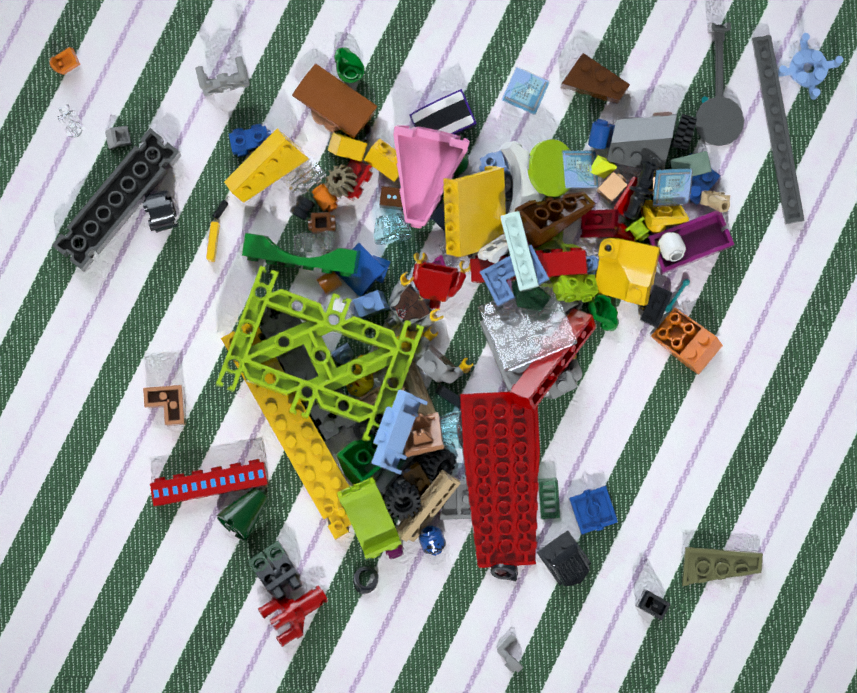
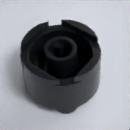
(161, 211)

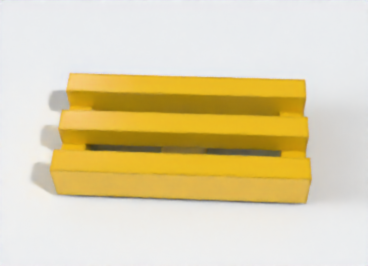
(213, 241)

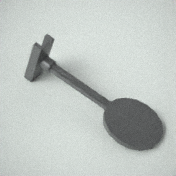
(719, 117)

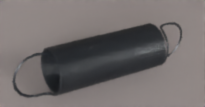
(221, 208)

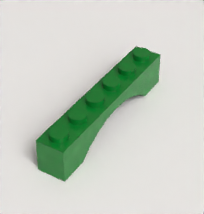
(262, 247)

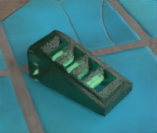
(549, 481)

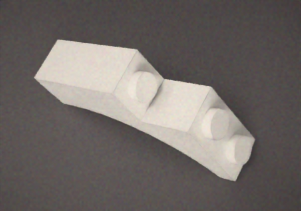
(519, 163)

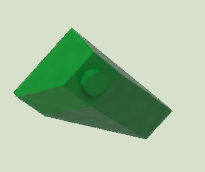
(357, 460)

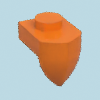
(64, 61)

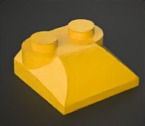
(663, 216)

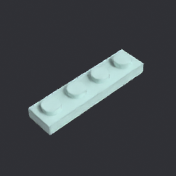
(519, 251)

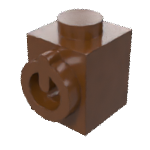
(322, 222)

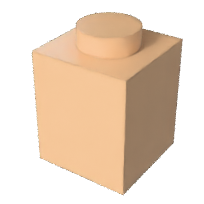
(612, 187)

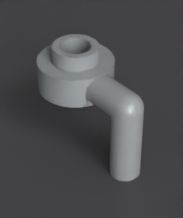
(512, 664)

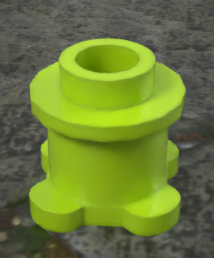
(639, 230)

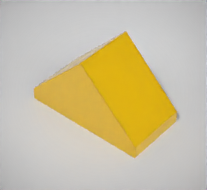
(347, 147)

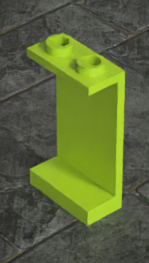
(369, 518)

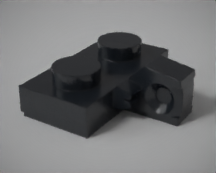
(656, 306)

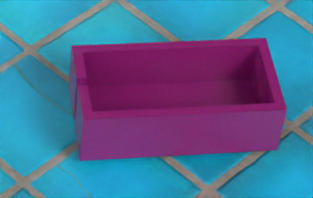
(701, 239)

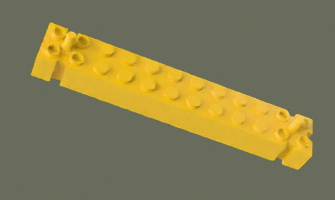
(301, 444)

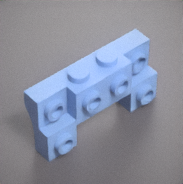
(395, 430)

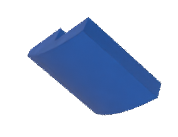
(368, 272)

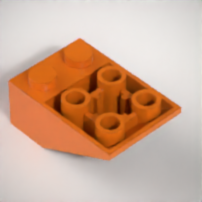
(687, 340)

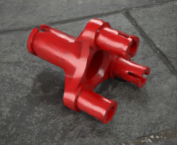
(293, 612)

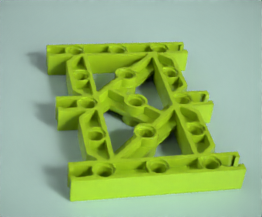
(310, 335)

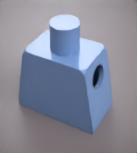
(369, 305)

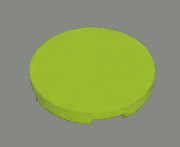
(547, 168)

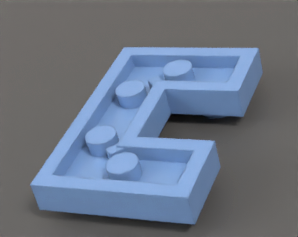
(498, 274)

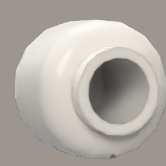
(671, 246)

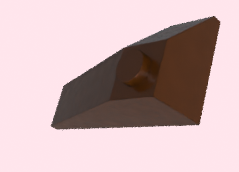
(550, 217)

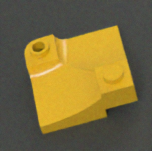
(627, 270)

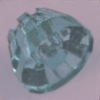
(391, 229)
(452, 429)

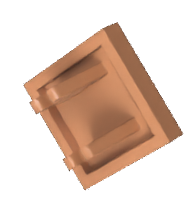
(424, 435)

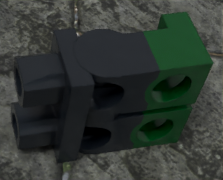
(280, 575)

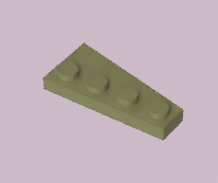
(718, 564)

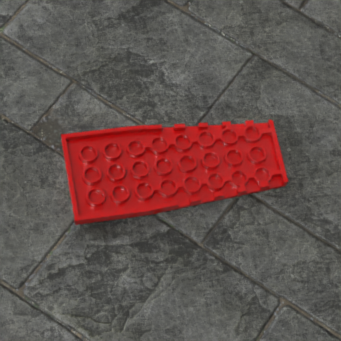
(501, 477)

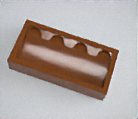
(334, 101)

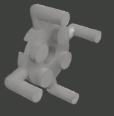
(223, 81)

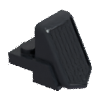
(565, 560)

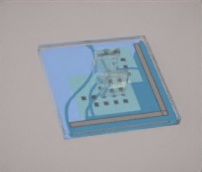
(525, 90)
(578, 168)
(672, 187)

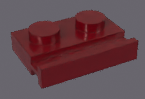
(600, 224)

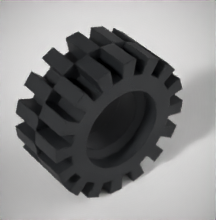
(684, 132)
(438, 461)
(399, 491)

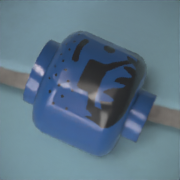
(432, 540)

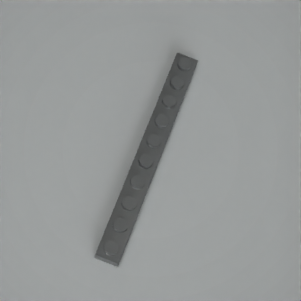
(778, 129)

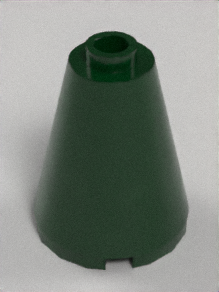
(243, 513)

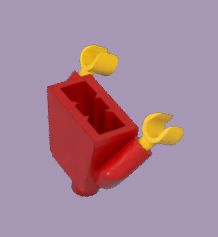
(437, 281)

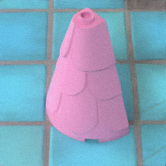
(423, 162)

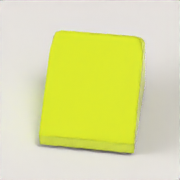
(602, 167)

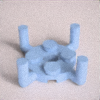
(816, 59)

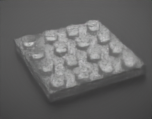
(527, 334)

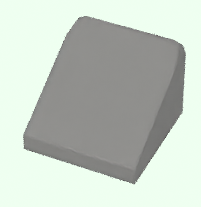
(117, 137)

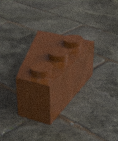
(595, 80)

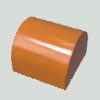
(329, 282)

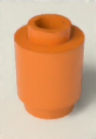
(325, 199)

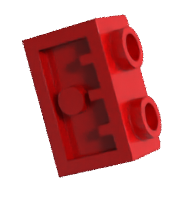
(363, 173)

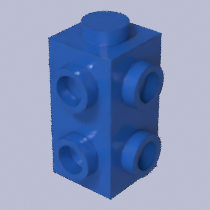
(248, 140)

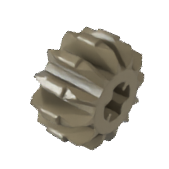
(341, 181)

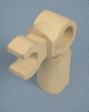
(716, 200)

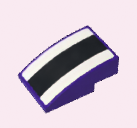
(446, 114)

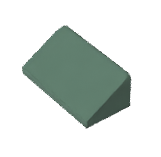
(698, 162)

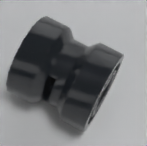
(302, 207)

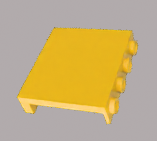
(473, 210)

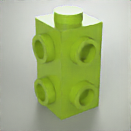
(575, 287)

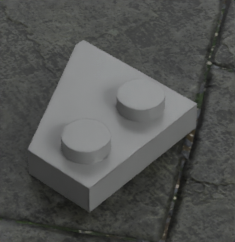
(457, 505)

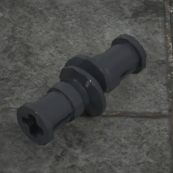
(641, 190)

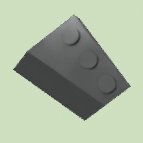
(641, 140)

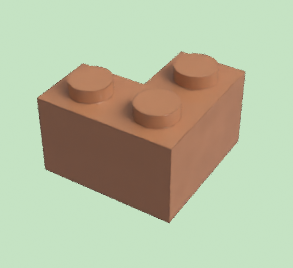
(170, 398)

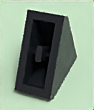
(653, 604)

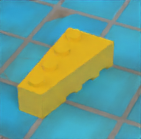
(265, 166)

